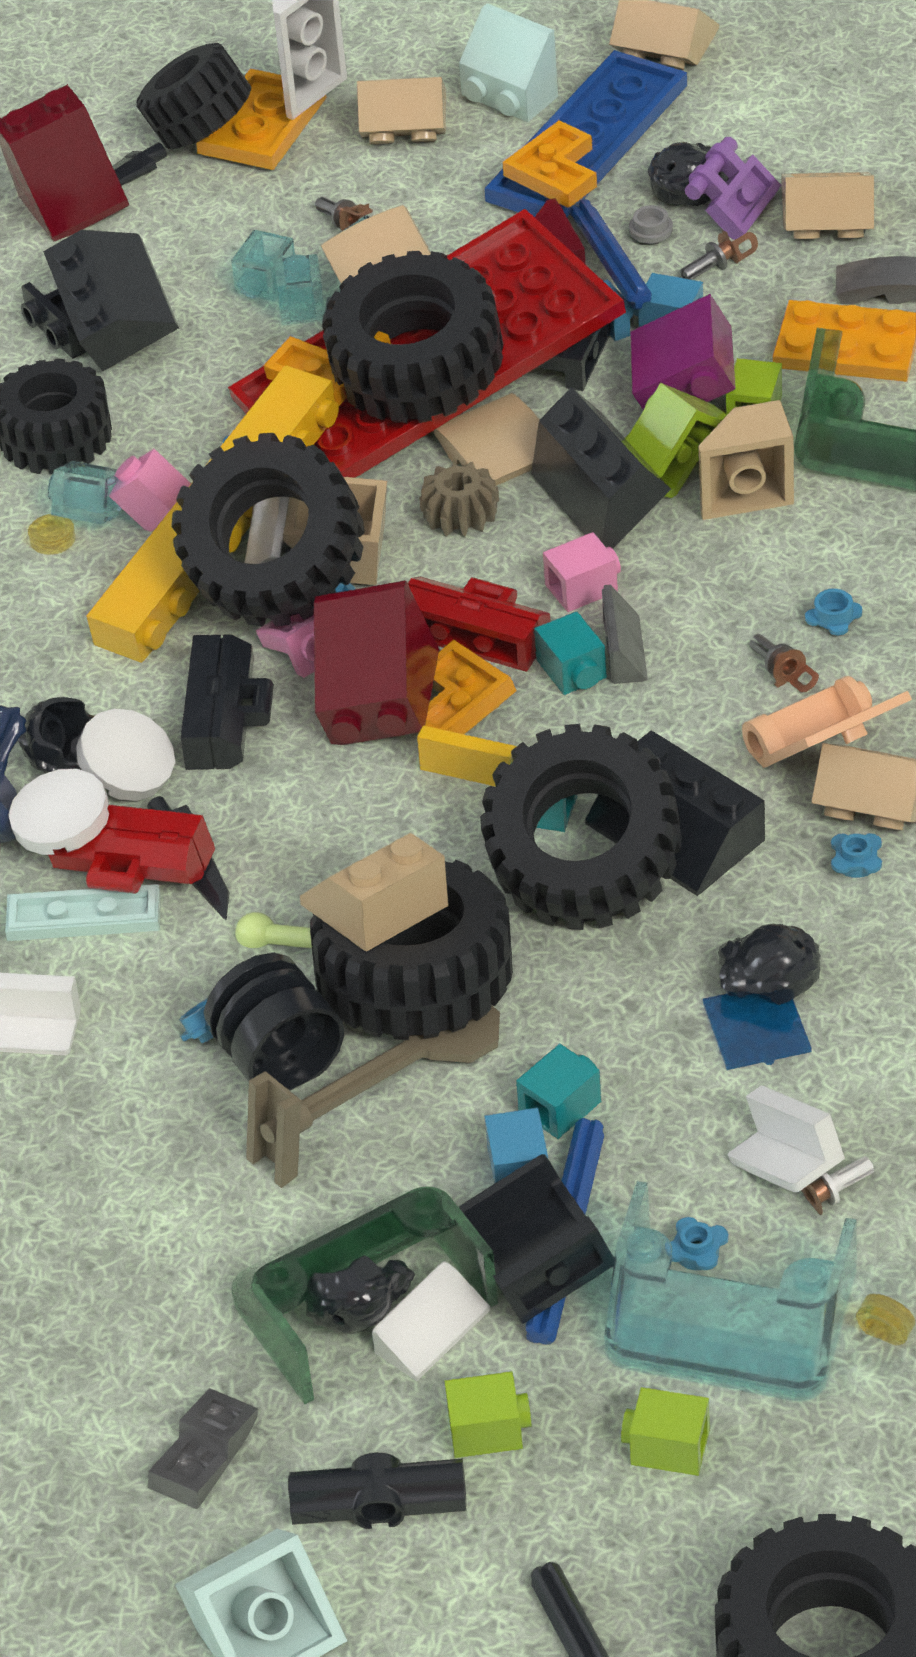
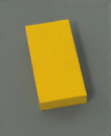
(461, 755)

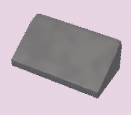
(623, 639)

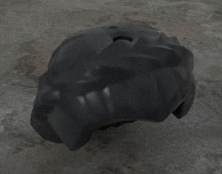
(670, 184)
(54, 733)
(770, 962)
(356, 1295)

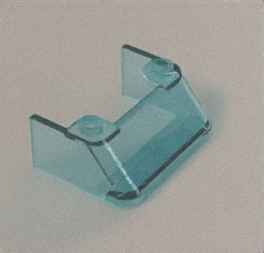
(724, 1328)

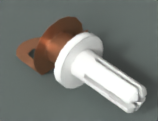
(828, 1186)

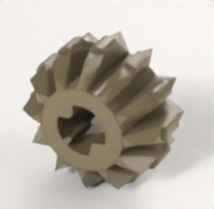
(459, 498)

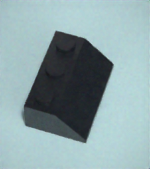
(110, 293)
(593, 470)
(716, 816)

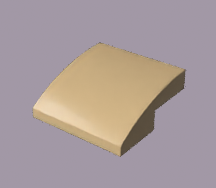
(372, 239)
(493, 438)

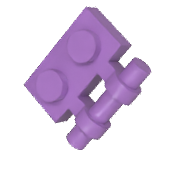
(742, 197)

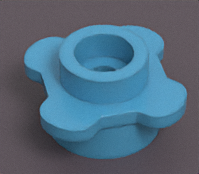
(833, 611)
(856, 854)
(194, 1023)
(702, 1255)

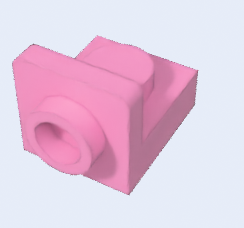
(294, 640)

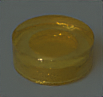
(51, 534)
(885, 1319)

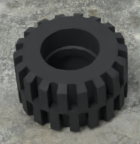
(193, 96)
(53, 415)

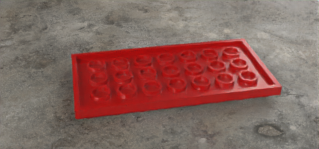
(543, 307)

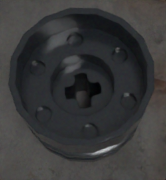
(273, 1021)

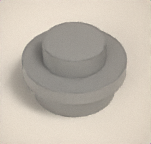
(650, 224)

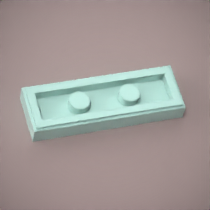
(81, 913)

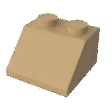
(662, 32)
(401, 109)
(828, 203)
(747, 462)
(372, 502)
(866, 783)
(382, 892)

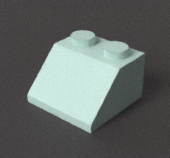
(509, 64)
(262, 1602)

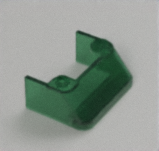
(835, 436)
(378, 1231)

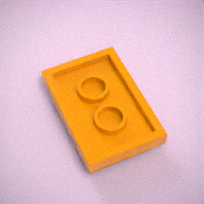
(260, 129)
(872, 341)

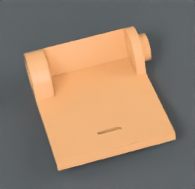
(815, 719)

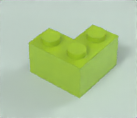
(671, 432)

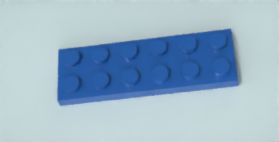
(613, 108)

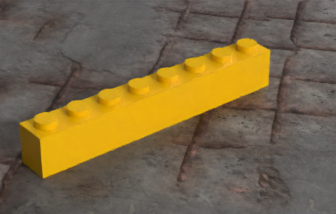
(153, 585)

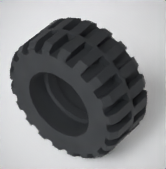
(423, 375)
(234, 484)
(572, 766)
(426, 975)
(813, 1568)

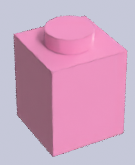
(147, 488)
(580, 570)

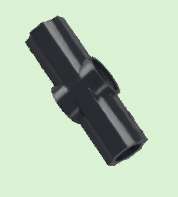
(377, 1491)

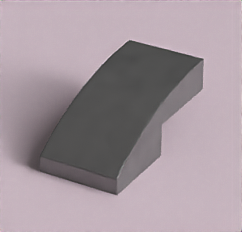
(877, 276)
(205, 1447)

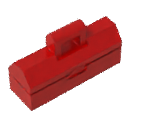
(480, 619)
(139, 847)

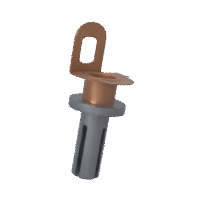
(342, 212)
(719, 254)
(784, 663)

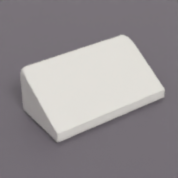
(429, 1321)

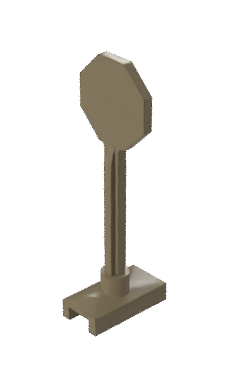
(279, 1116)

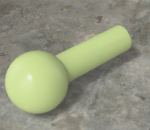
(258, 930)

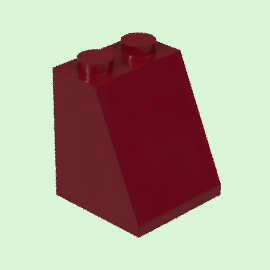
(60, 164)
(372, 663)

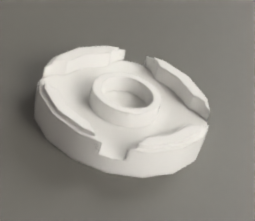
(126, 753)
(59, 811)

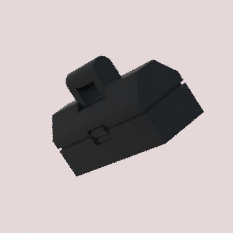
(214, 709)

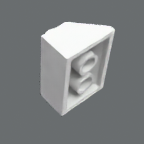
(308, 51)

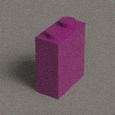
(685, 351)

